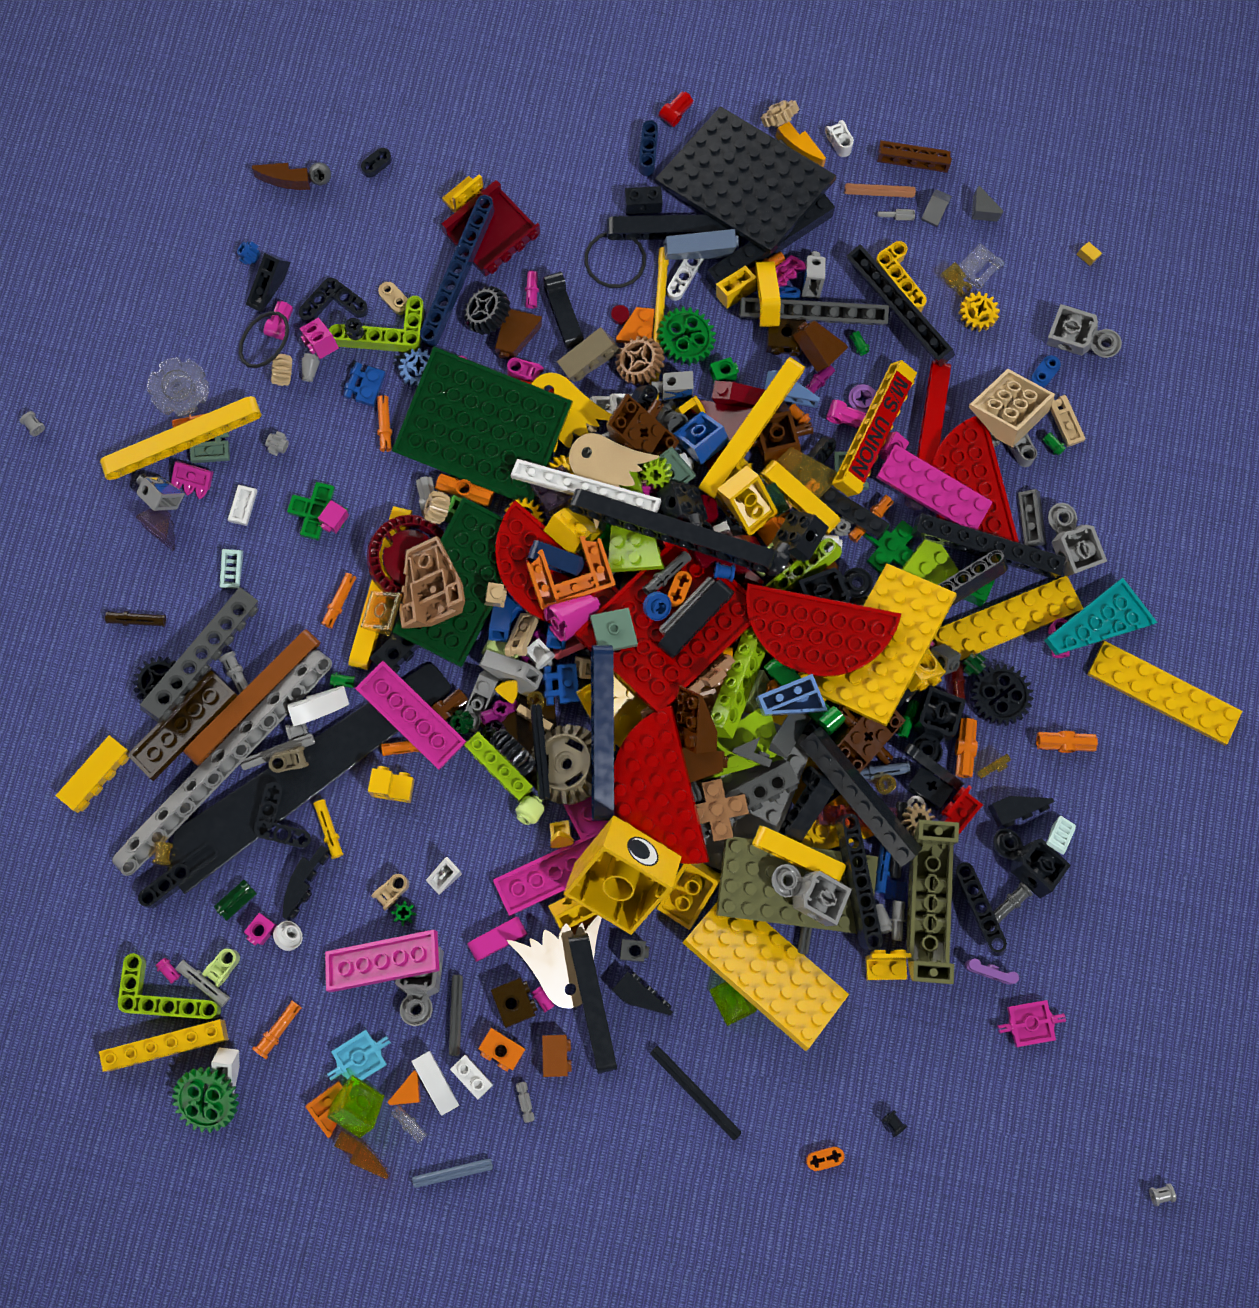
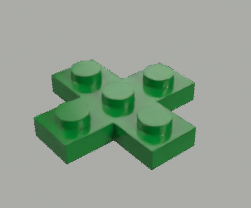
(312, 509)
(891, 547)

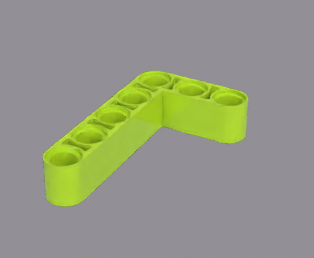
(385, 334)
(791, 573)
(159, 1007)

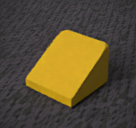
(1089, 253)

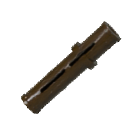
(135, 619)

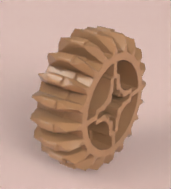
(640, 351)

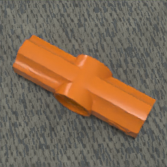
(475, 494)
(1066, 741)
(966, 748)

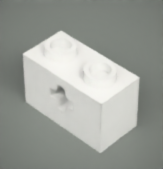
(471, 1077)

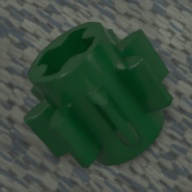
(974, 664)
(461, 721)

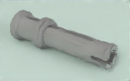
(234, 670)

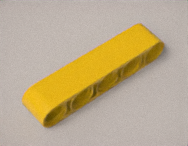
(798, 495)
(797, 853)

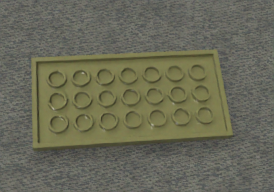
(749, 893)

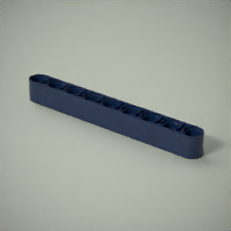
(457, 279)
(602, 732)

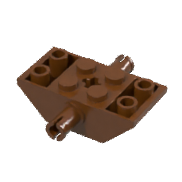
(639, 428)
(787, 435)
(864, 738)

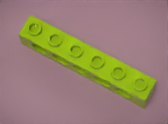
(738, 685)

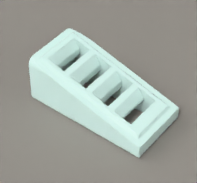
(225, 553)
(1061, 834)

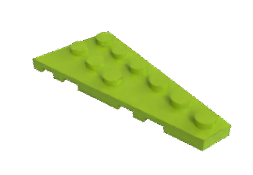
(630, 549)
(931, 563)
(748, 729)

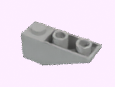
(508, 669)
(481, 697)

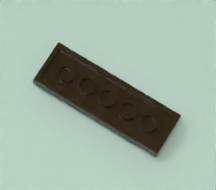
(186, 722)

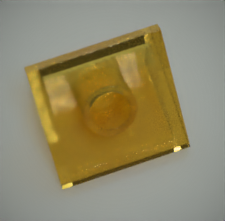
(381, 612)

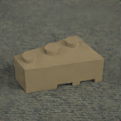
(589, 355)

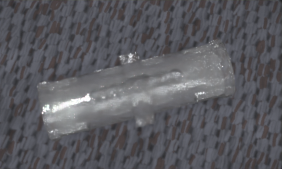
(409, 1124)

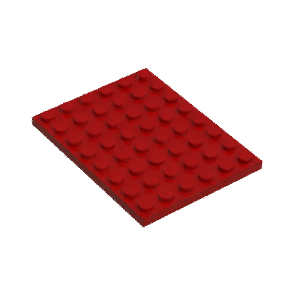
(648, 668)

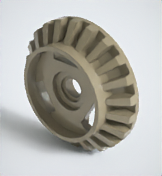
(558, 752)

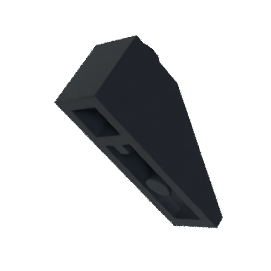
(267, 281)

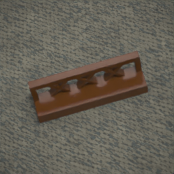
(914, 157)

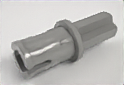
(897, 920)

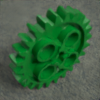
(679, 321)
(188, 1096)

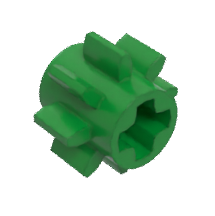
(401, 909)

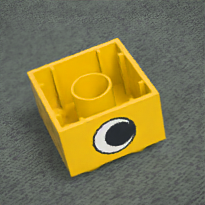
(623, 875)

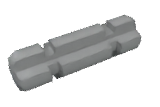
(525, 1102)

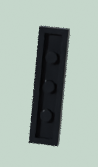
(855, 513)

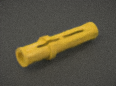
(331, 837)

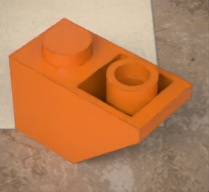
(770, 529)

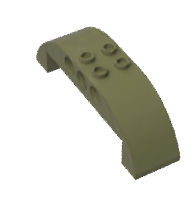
(931, 902)

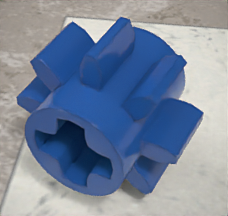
(248, 253)

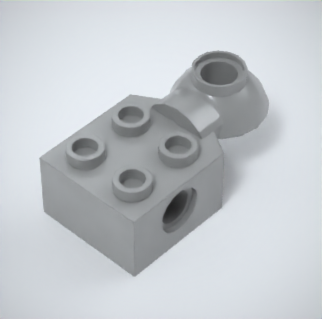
(1078, 333)
(1077, 544)
(812, 894)
(418, 992)

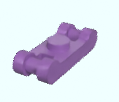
(991, 971)

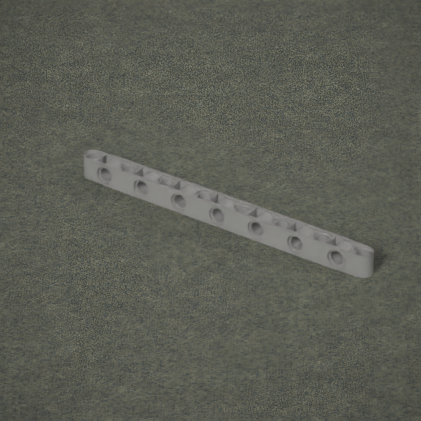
(221, 762)

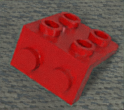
(962, 809)

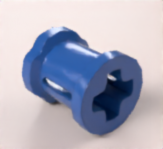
(724, 571)

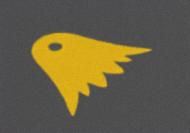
(581, 411)

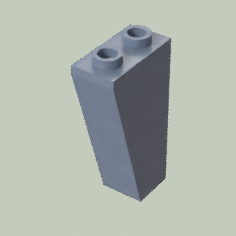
(701, 245)

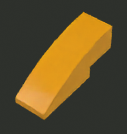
(800, 143)

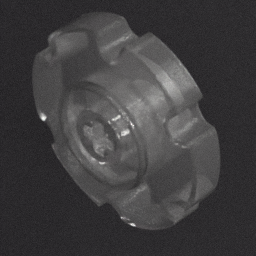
(189, 383)

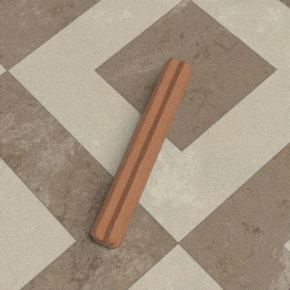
(880, 190)

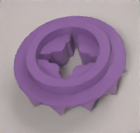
(855, 394)

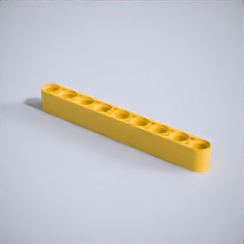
(752, 427)
(180, 438)
(366, 640)

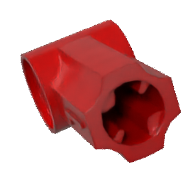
(673, 112)

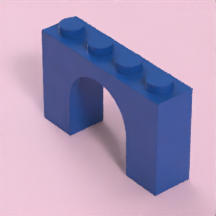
(504, 617)

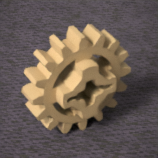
(779, 113)

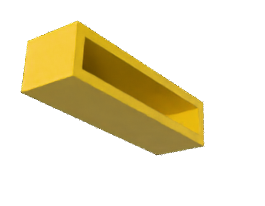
(93, 774)

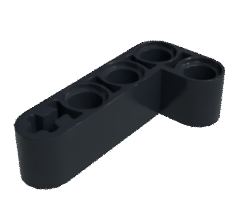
(562, 309)
(808, 805)

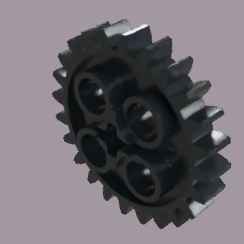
(990, 681)

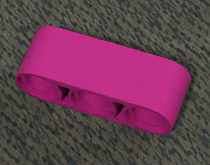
(496, 939)

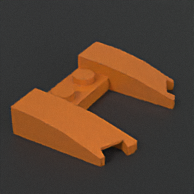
(598, 578)

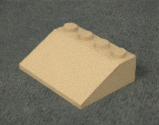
(1012, 406)

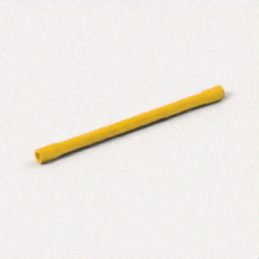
(660, 298)

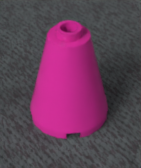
(570, 615)

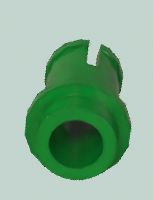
(859, 343)
(1055, 445)
(342, 680)

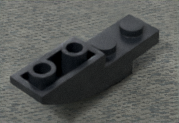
(297, 888)

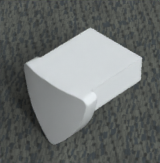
(539, 654)

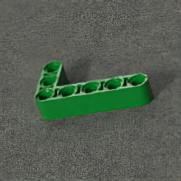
(783, 675)

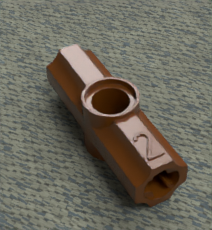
(451, 704)

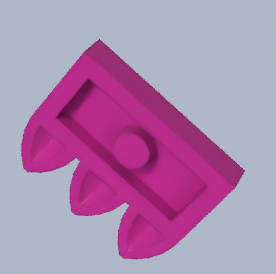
(788, 270)
(191, 477)

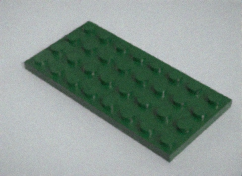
(472, 550)

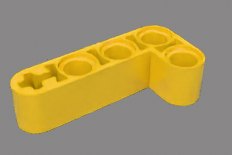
(893, 266)
(768, 293)

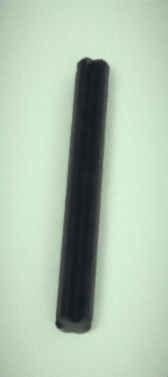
(540, 752)

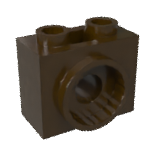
(779, 344)
(525, 1007)

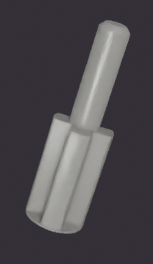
(899, 214)

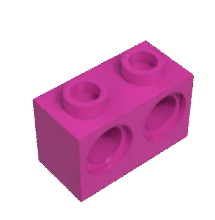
(318, 338)

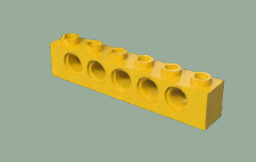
(163, 1045)

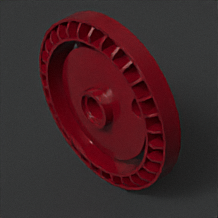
(395, 555)

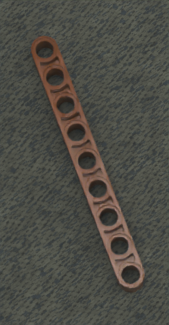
(250, 697)

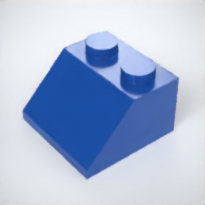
(702, 437)

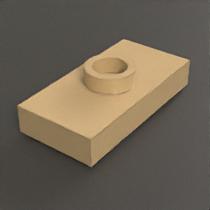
(526, 714)

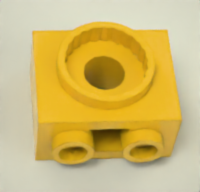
(927, 674)

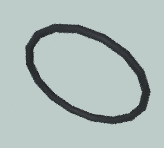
(615, 285)
(278, 350)

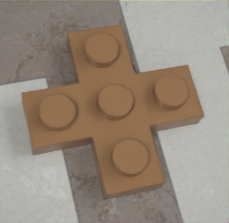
(714, 674)
(719, 809)

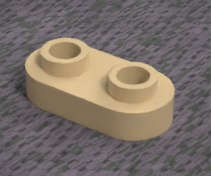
(392, 297)

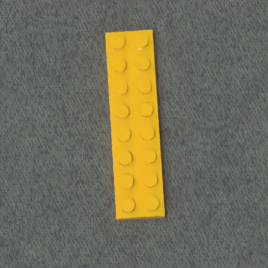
(1010, 618)
(1164, 693)

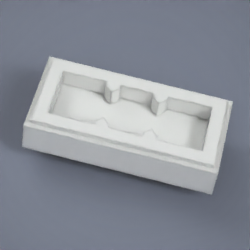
(242, 505)

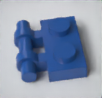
(370, 385)
(567, 684)

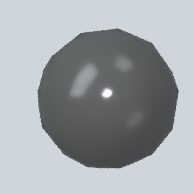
(319, 173)

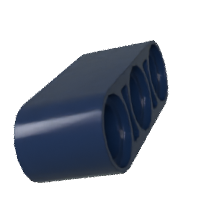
(648, 140)
(557, 559)

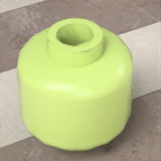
(529, 810)

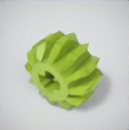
(663, 470)

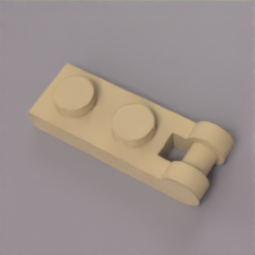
(1067, 421)
(521, 635)

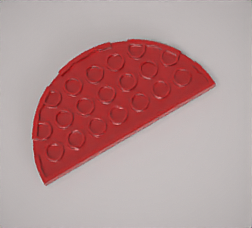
(970, 459)
(513, 544)
(818, 632)
(656, 789)

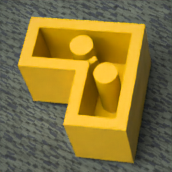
(389, 786)

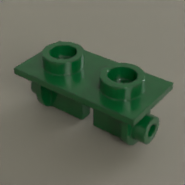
(235, 900)

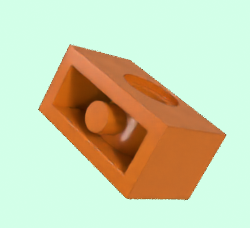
(513, 1054)

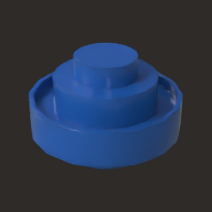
(657, 606)

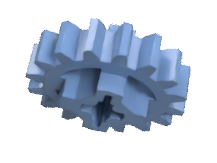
(412, 367)

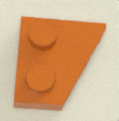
(638, 324)
(320, 1108)

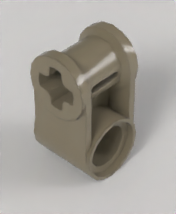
(290, 759)

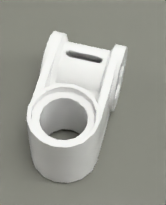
(839, 136)

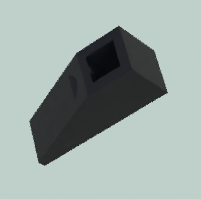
(1013, 807)
(635, 994)

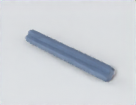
(452, 1173)

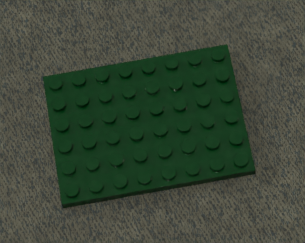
(480, 423)

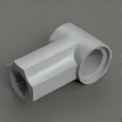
(425, 487)

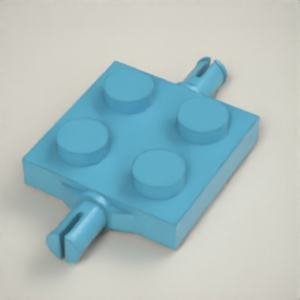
(359, 1057)

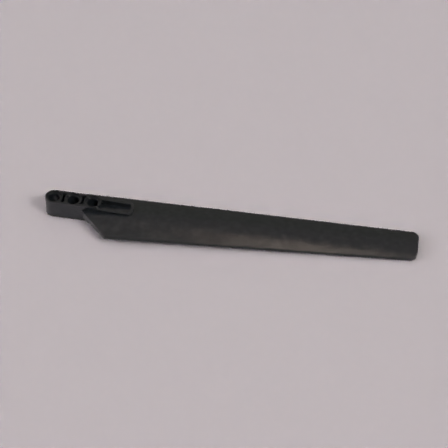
(228, 825)

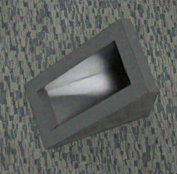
(936, 207)
(985, 207)

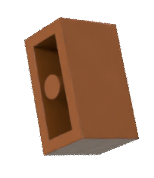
(555, 1055)

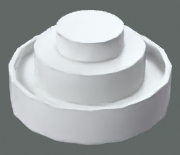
(287, 935)

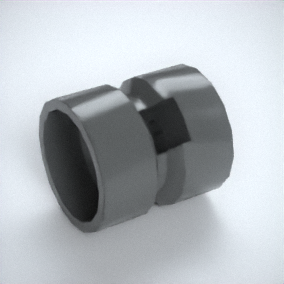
(671, 419)

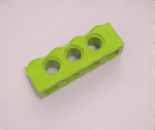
(498, 767)

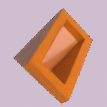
(408, 1092)

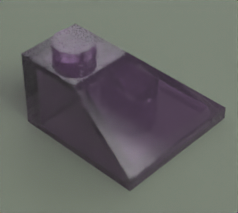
(159, 525)

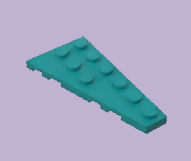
(1107, 616)

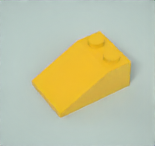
(748, 500)
(568, 526)
(690, 893)

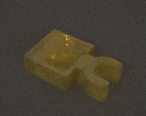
(954, 277)
(999, 765)

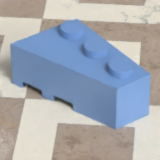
(793, 698)

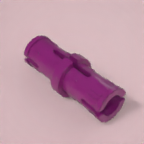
(818, 380)

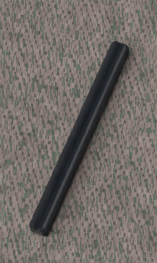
(696, 1093)

